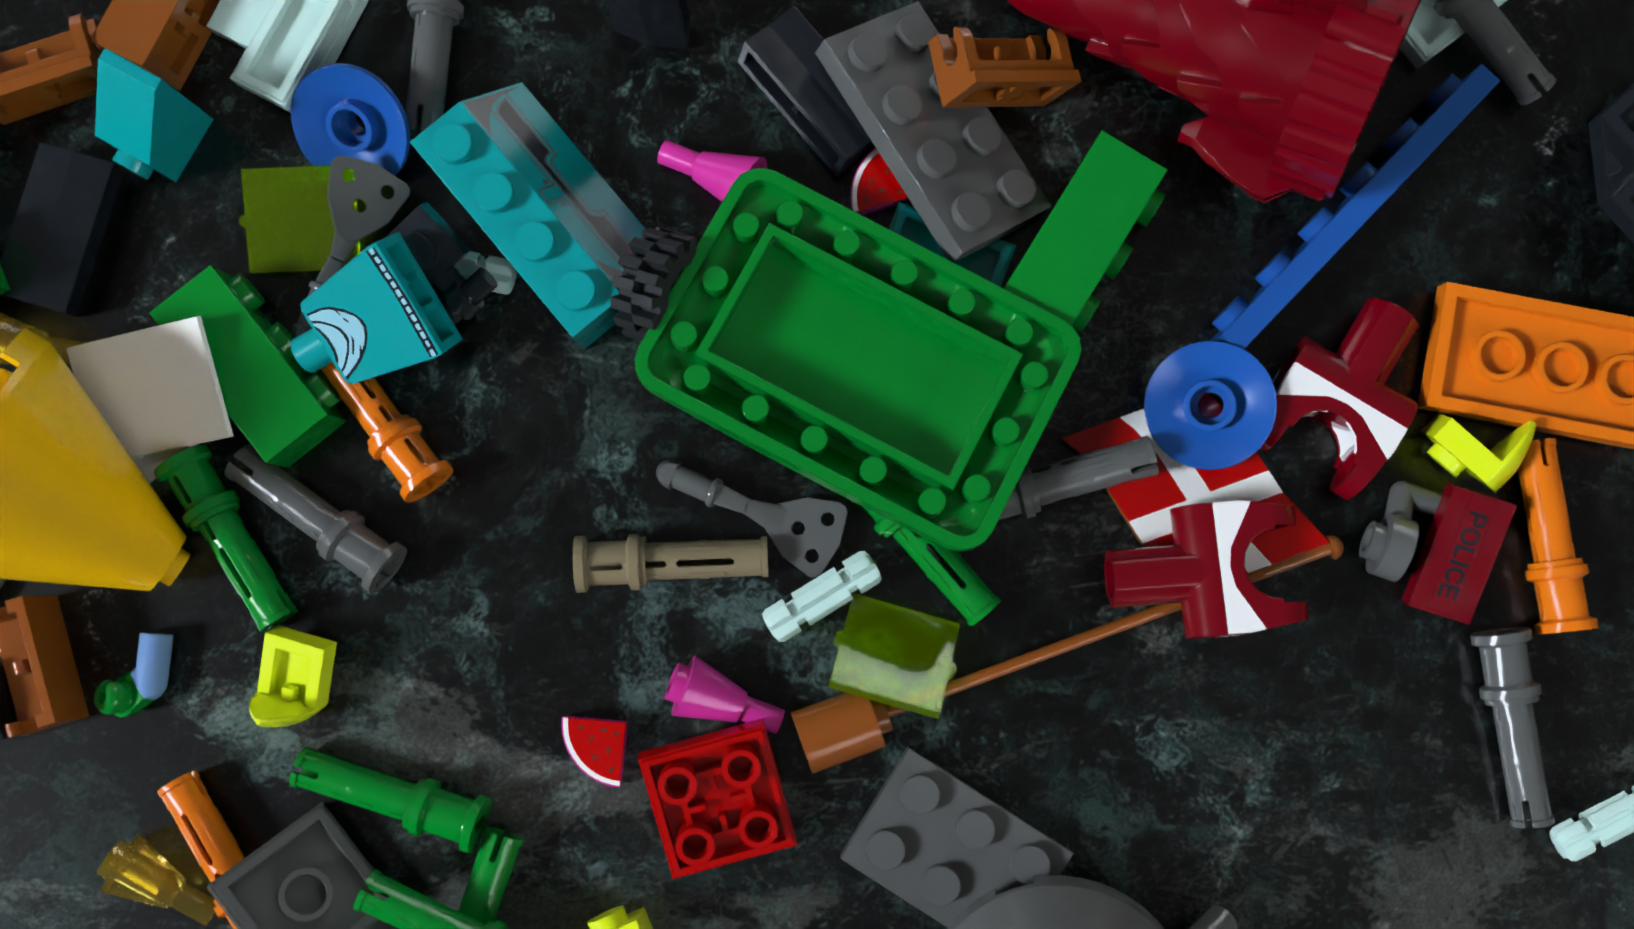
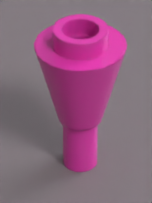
(708, 169)
(707, 694)

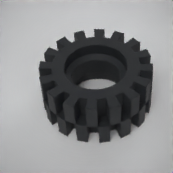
(649, 278)

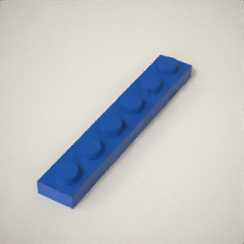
(1365, 194)

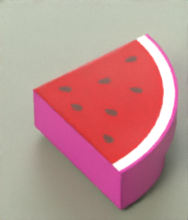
(875, 186)
(597, 747)

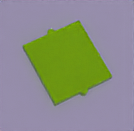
(289, 218)
(895, 656)

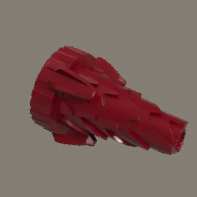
(1276, 77)

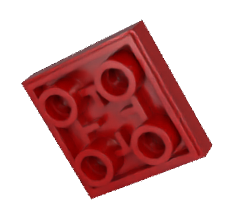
(717, 798)

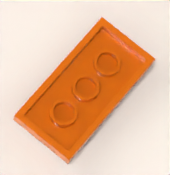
(1530, 360)

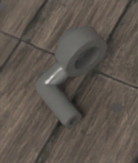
(1393, 541)

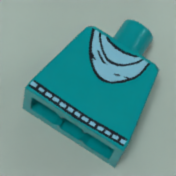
(374, 316)

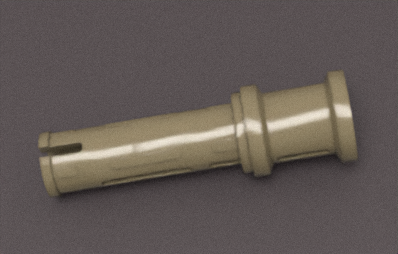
(637, 561)

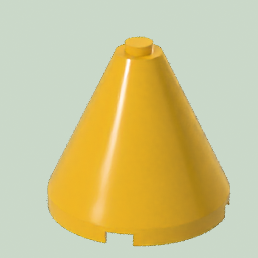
(69, 487)

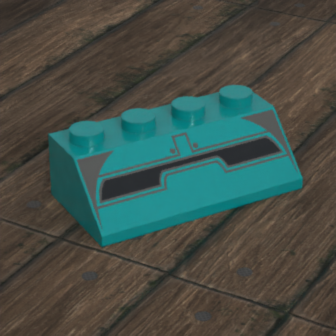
(536, 202)

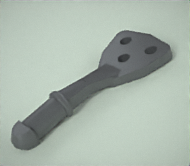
(352, 225)
(775, 518)

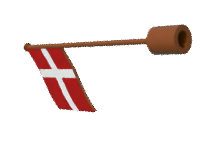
(854, 726)

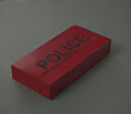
(1458, 553)

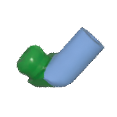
(142, 683)

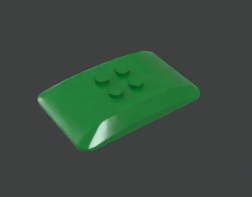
(859, 359)

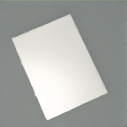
(155, 386)

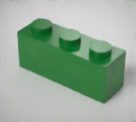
(1089, 231)
(262, 384)

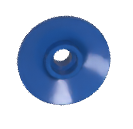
(327, 124)
(1210, 441)

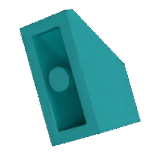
(145, 119)

